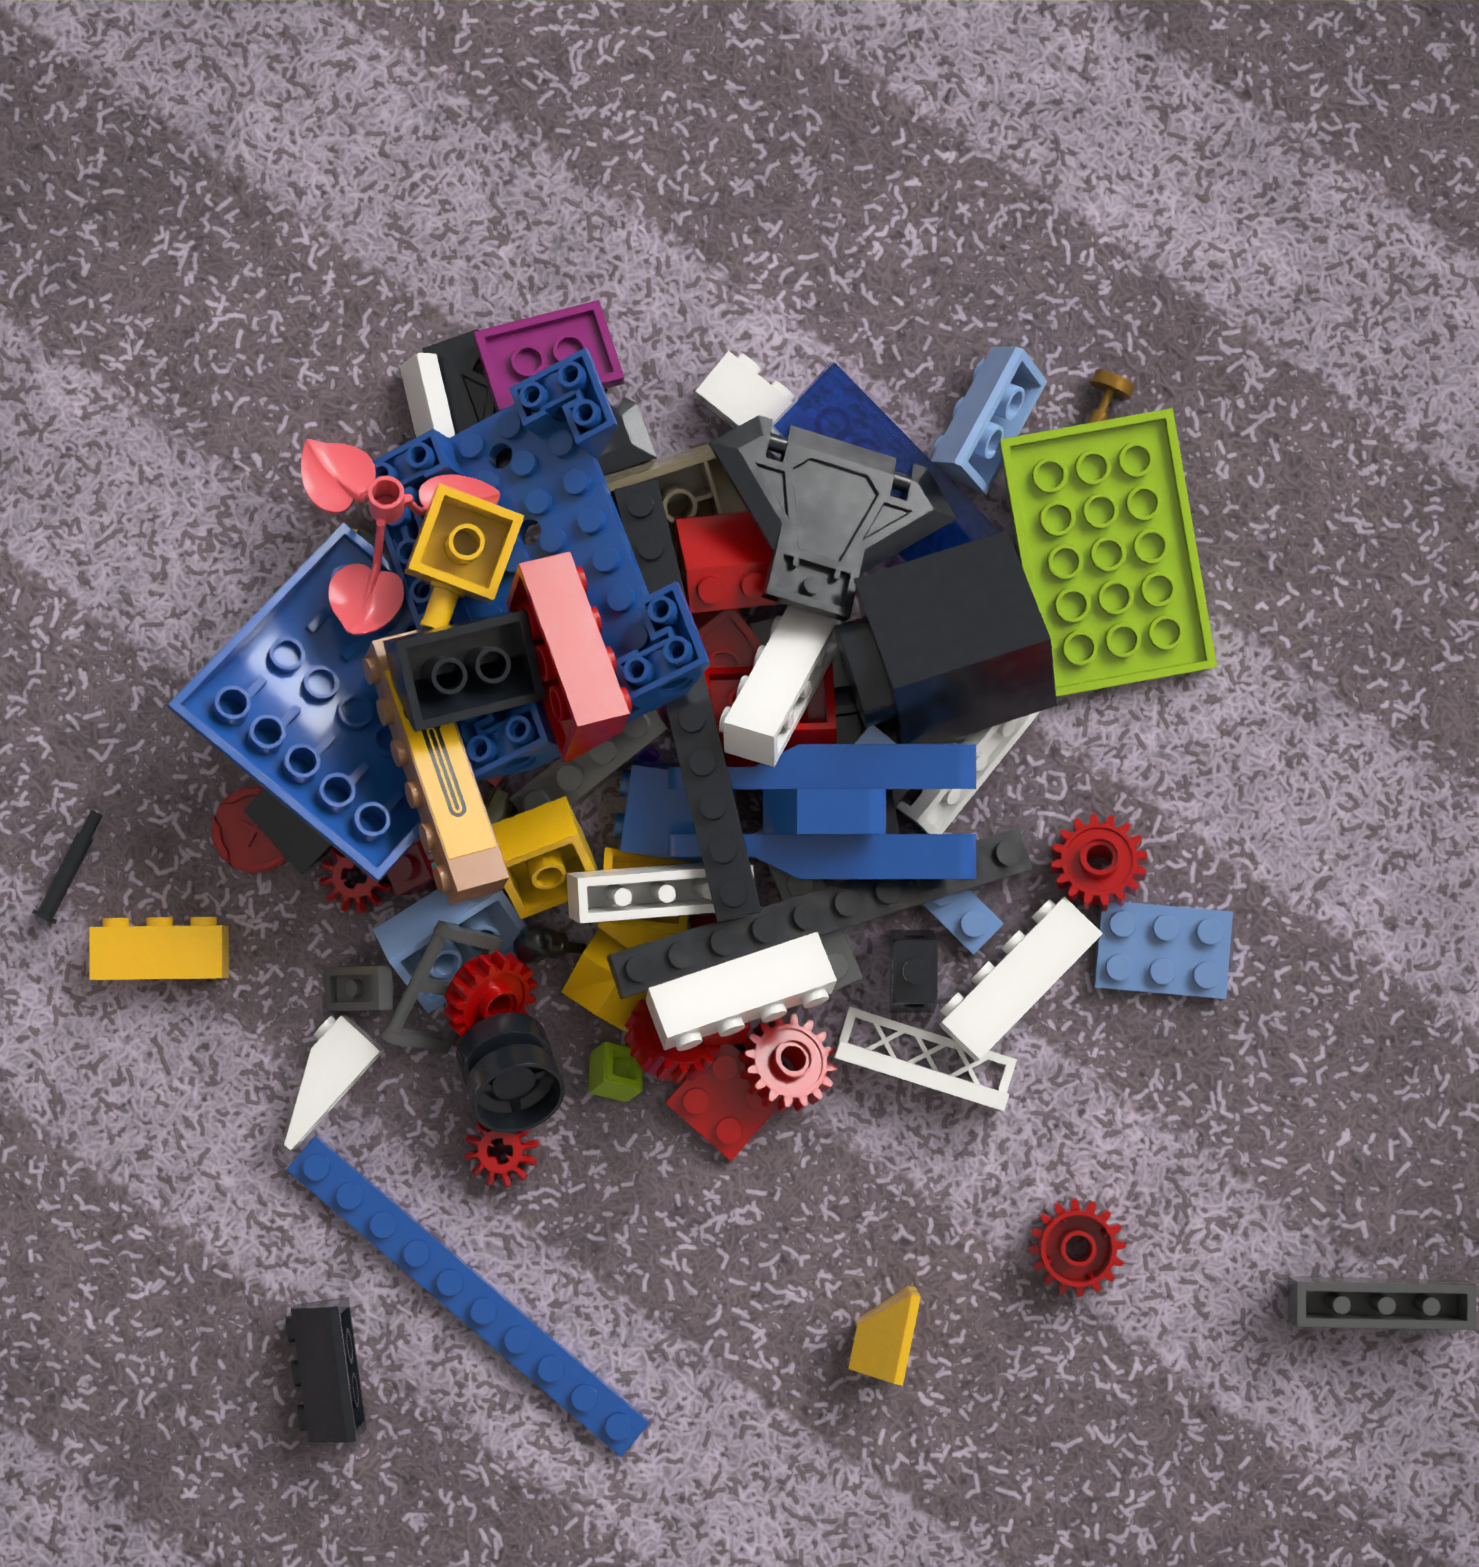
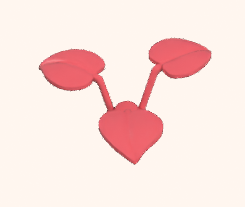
(335, 478)

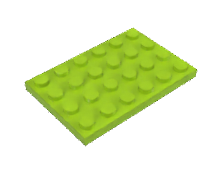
(1110, 550)

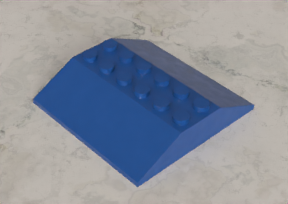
(301, 717)

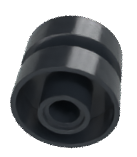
(510, 1072)

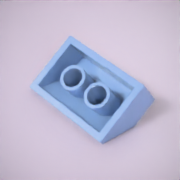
(993, 409)
(410, 931)

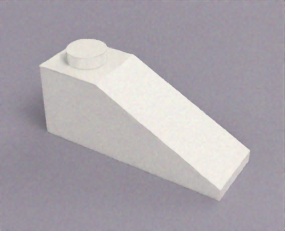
(331, 1070)

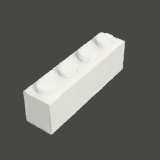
(740, 394)
(779, 686)
(639, 893)
(1019, 979)
(740, 992)

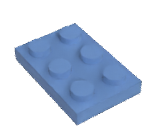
(1164, 950)

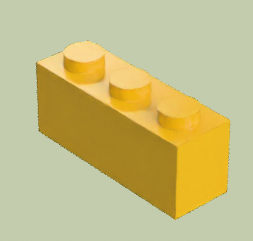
(158, 949)

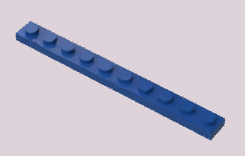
(468, 1295)

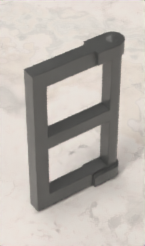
(443, 931)

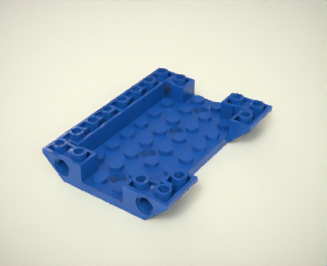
(556, 482)

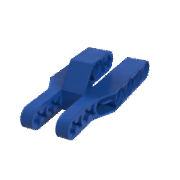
(830, 811)

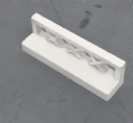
(938, 807)
(918, 1074)

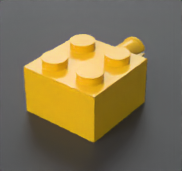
(461, 551)
(539, 853)

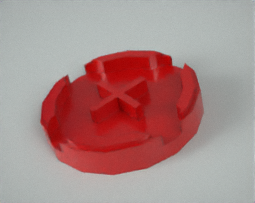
(240, 839)

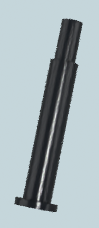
(68, 869)

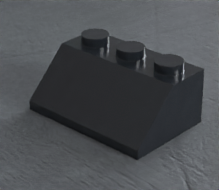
(465, 669)
(326, 1371)

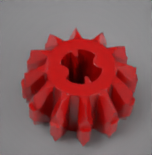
(342, 887)
(493, 1162)

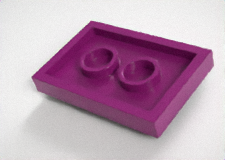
(534, 343)

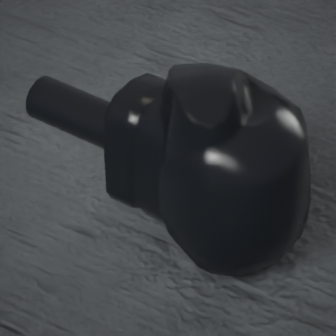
(542, 942)

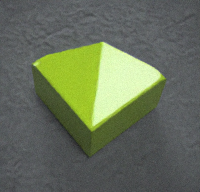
(614, 1073)

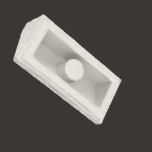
(426, 395)

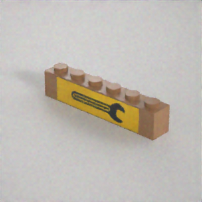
(442, 791)

